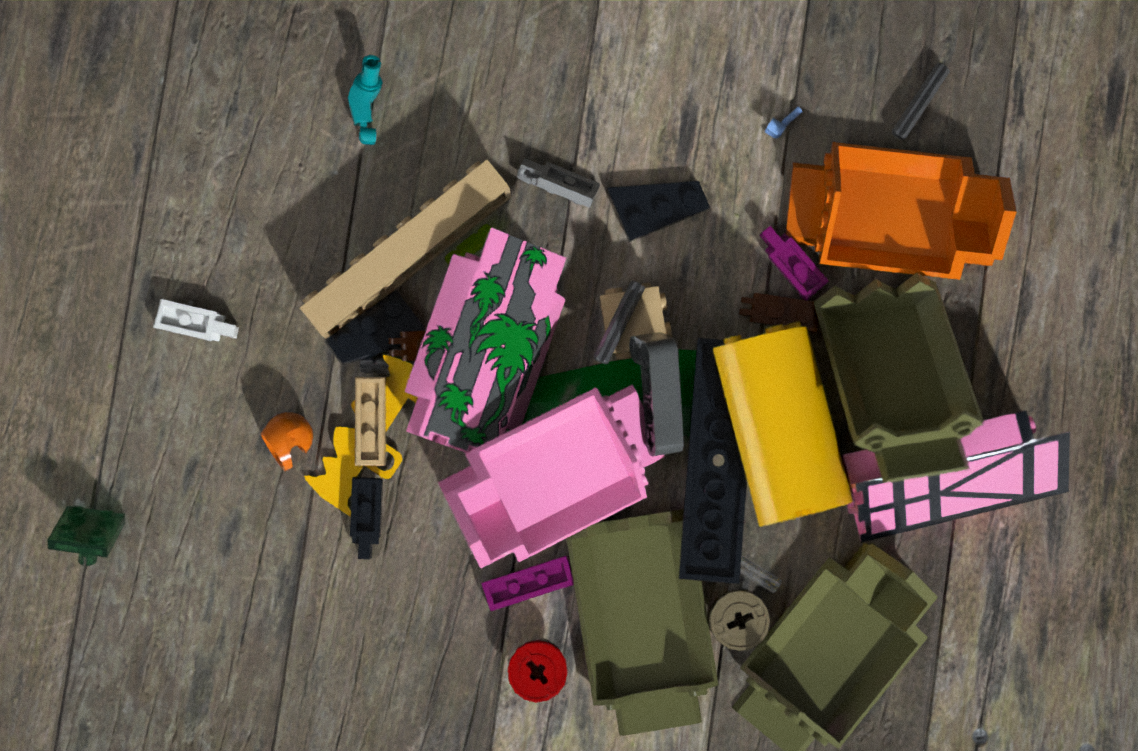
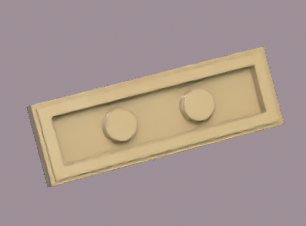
(370, 421)

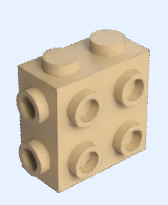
(645, 319)

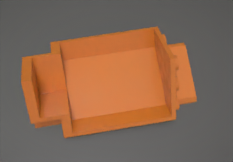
(900, 211)

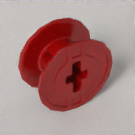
(520, 671)

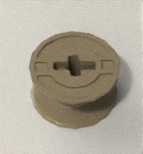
(753, 628)

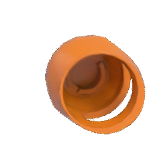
(284, 433)

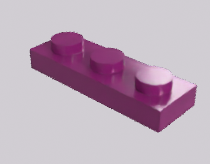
(528, 583)

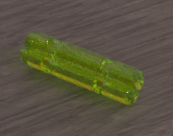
(471, 244)

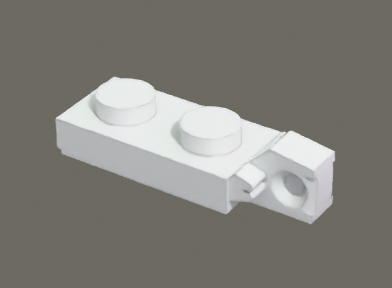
(192, 321)

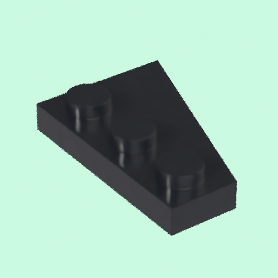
(656, 206)
(372, 329)

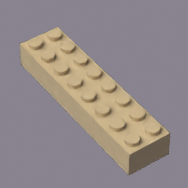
(407, 249)

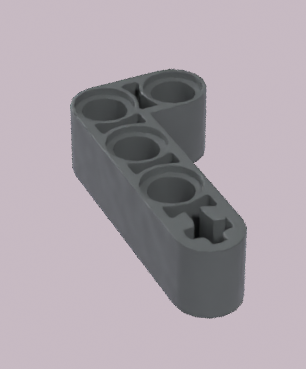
(661, 391)

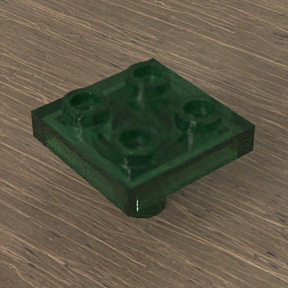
(86, 533)

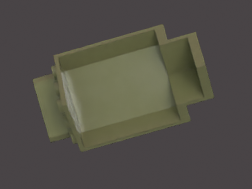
(835, 650)

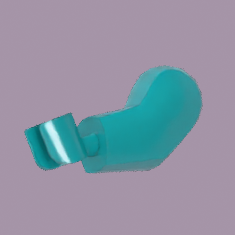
(362, 94)

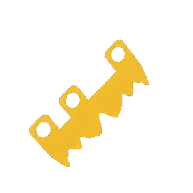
(337, 482)

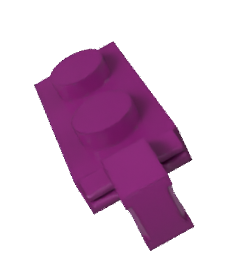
(793, 263)

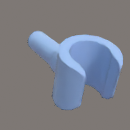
(776, 128)

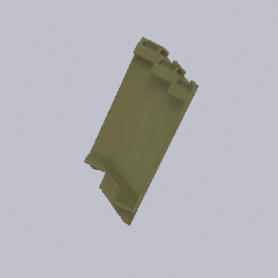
(900, 376)
(641, 622)

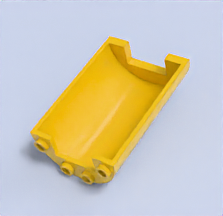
(782, 424)

